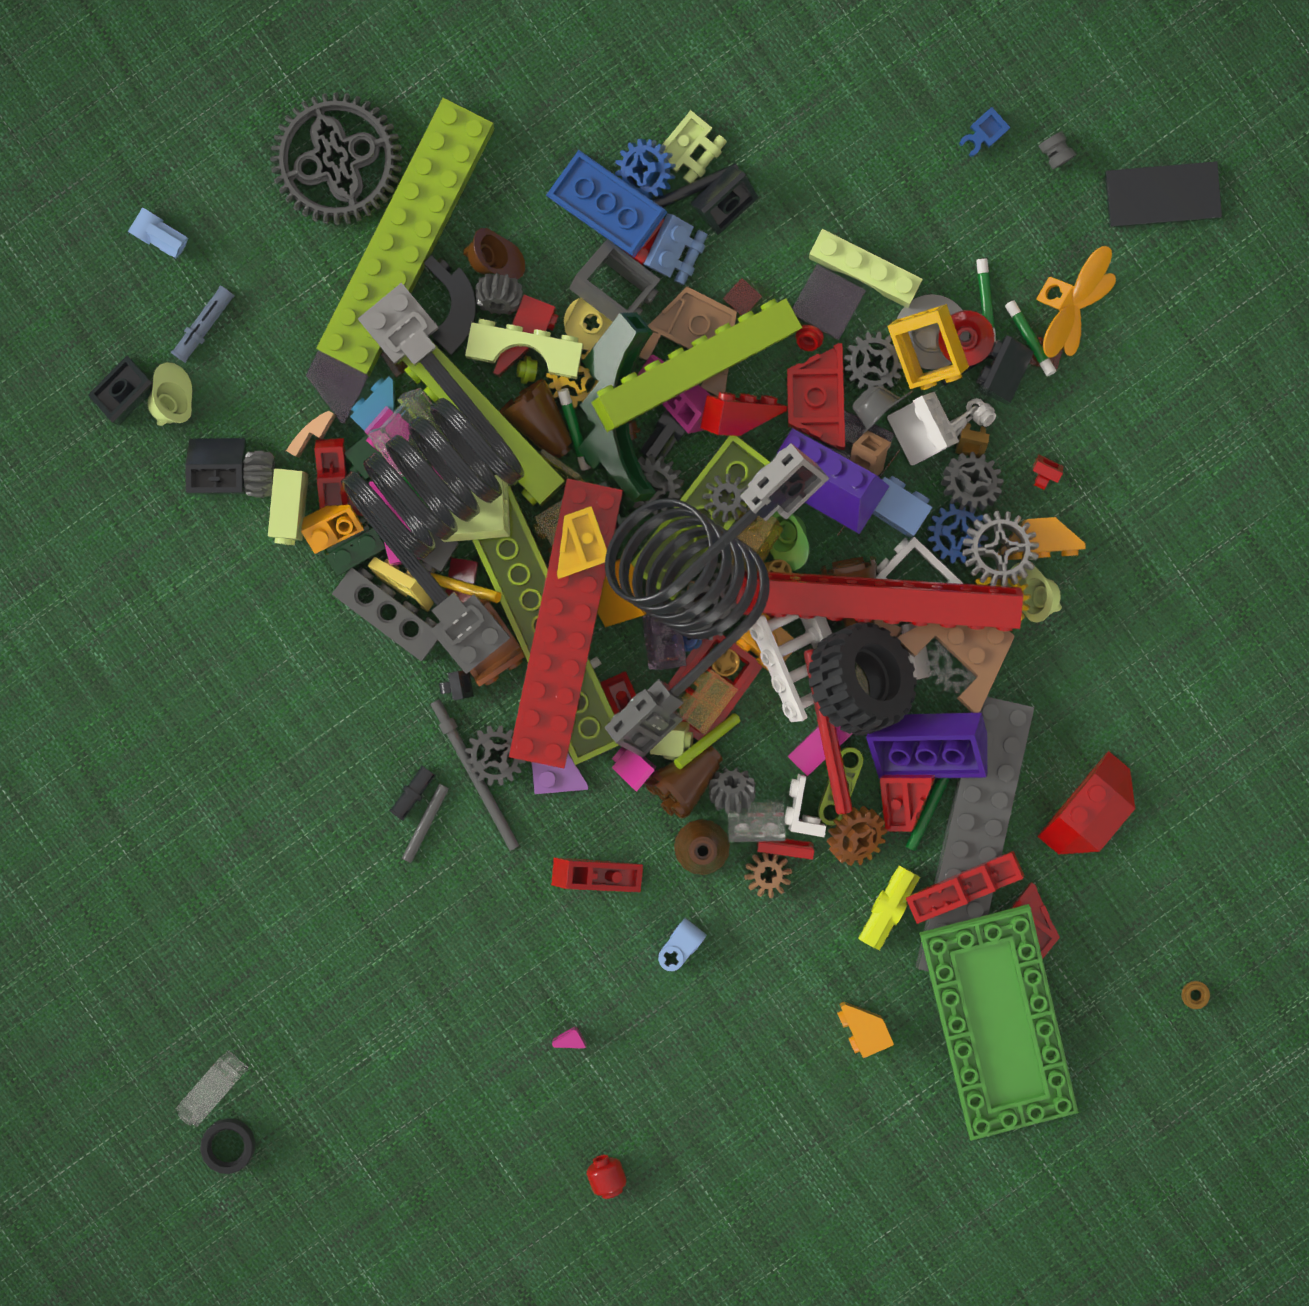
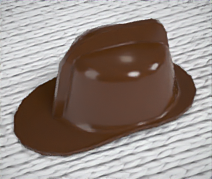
(494, 254)

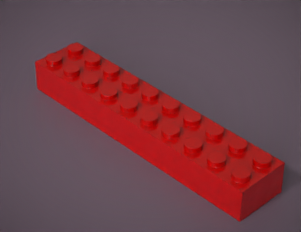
(562, 638)

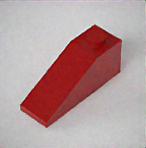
(531, 316)
(596, 875)

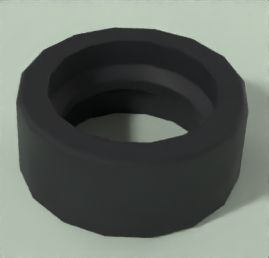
(227, 1167)

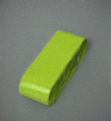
(851, 775)

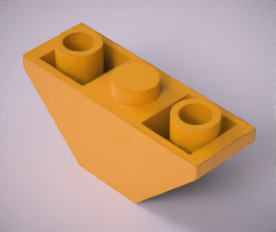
(1051, 536)

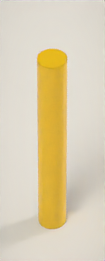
(467, 588)

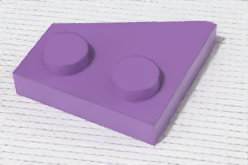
(554, 779)

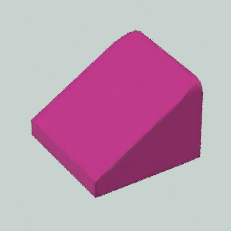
(569, 1039)

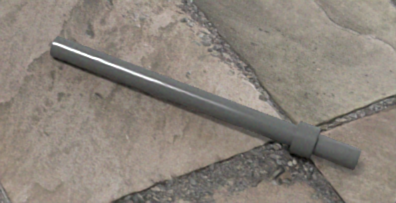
(448, 726)

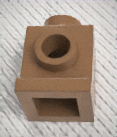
(870, 452)

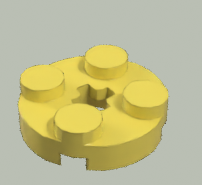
(576, 327)

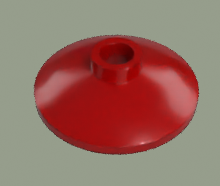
(980, 340)

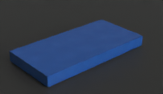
(606, 203)

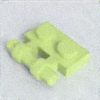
(685, 140)

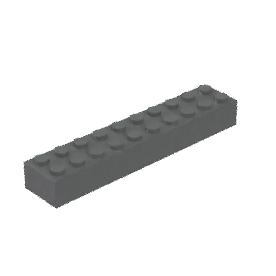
(983, 808)

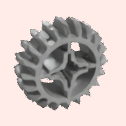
(1013, 547)

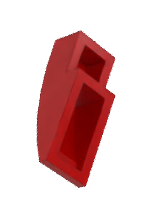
(330, 471)

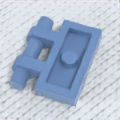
(669, 245)

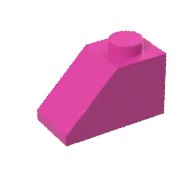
(632, 767)

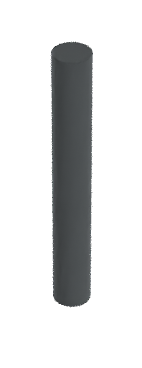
(425, 823)

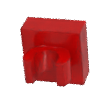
(1046, 470)

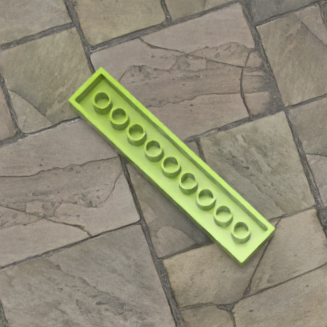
(408, 229)
(520, 577)

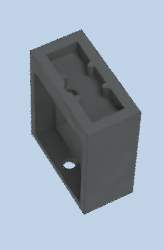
(626, 267)

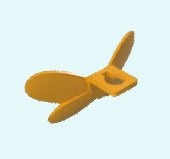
(1089, 288)

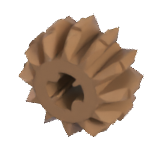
(775, 879)

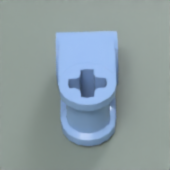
(683, 941)

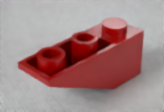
(735, 415)

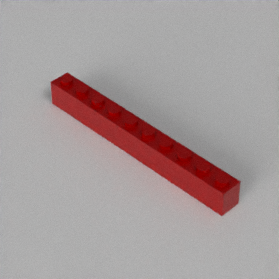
(890, 601)

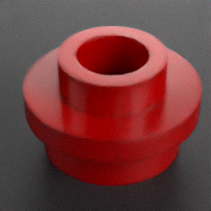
(809, 338)

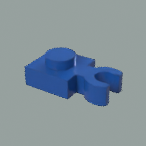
(987, 130)

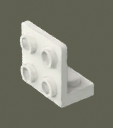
(922, 428)
(809, 824)

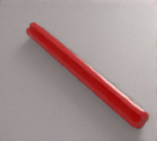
(832, 755)

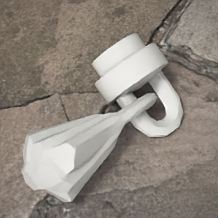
(981, 415)

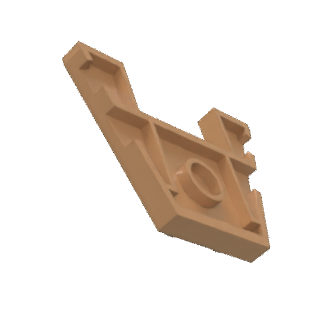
(688, 319)
(977, 650)

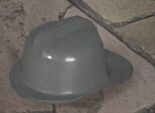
(874, 404)

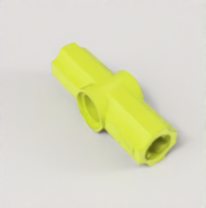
(889, 907)

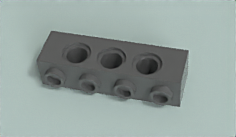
(349, 593)

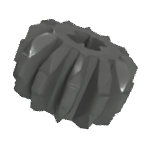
(498, 294)
(258, 473)
(723, 507)
(732, 790)

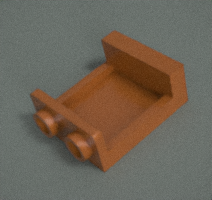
(506, 656)

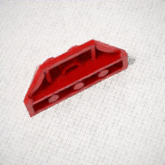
(1092, 810)

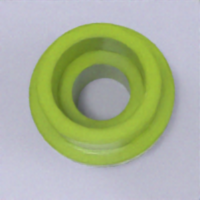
(527, 369)

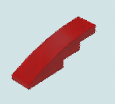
(965, 887)

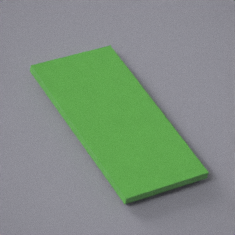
(999, 1022)

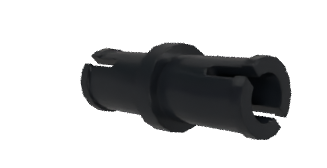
(412, 793)

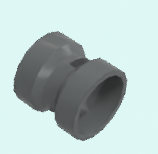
(1057, 150)

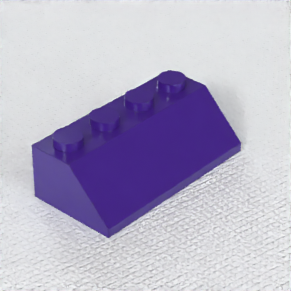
(849, 492)
(932, 745)

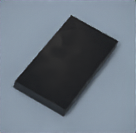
(1163, 194)

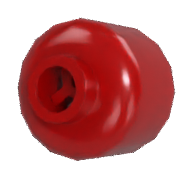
(606, 1176)

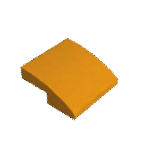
(614, 608)

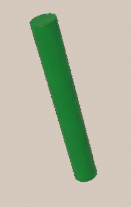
(927, 813)

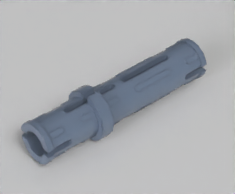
(200, 327)

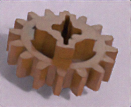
(856, 836)

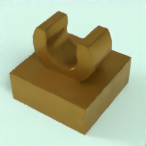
(972, 441)

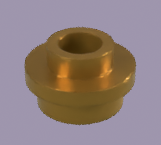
(1203, 998)

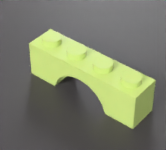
(866, 267)
(489, 342)

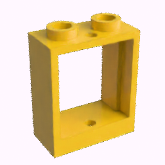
(907, 354)

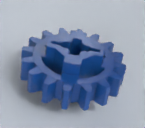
(642, 158)
(945, 531)

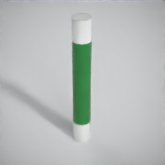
(985, 291)
(1030, 338)
(573, 425)

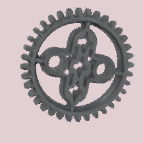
(352, 142)

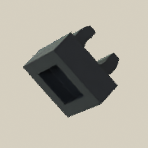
(458, 685)

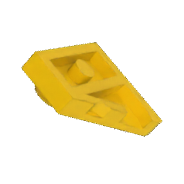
(580, 543)

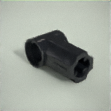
(663, 437)

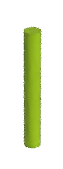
(706, 741)

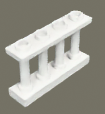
(772, 658)

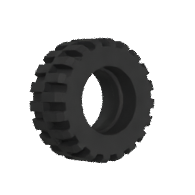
(886, 669)

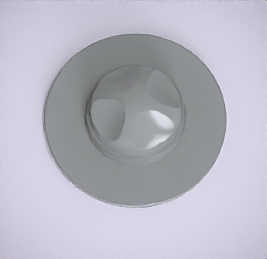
(926, 338)

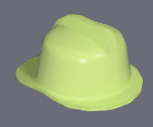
(170, 395)
(1044, 595)

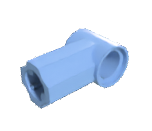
(152, 230)

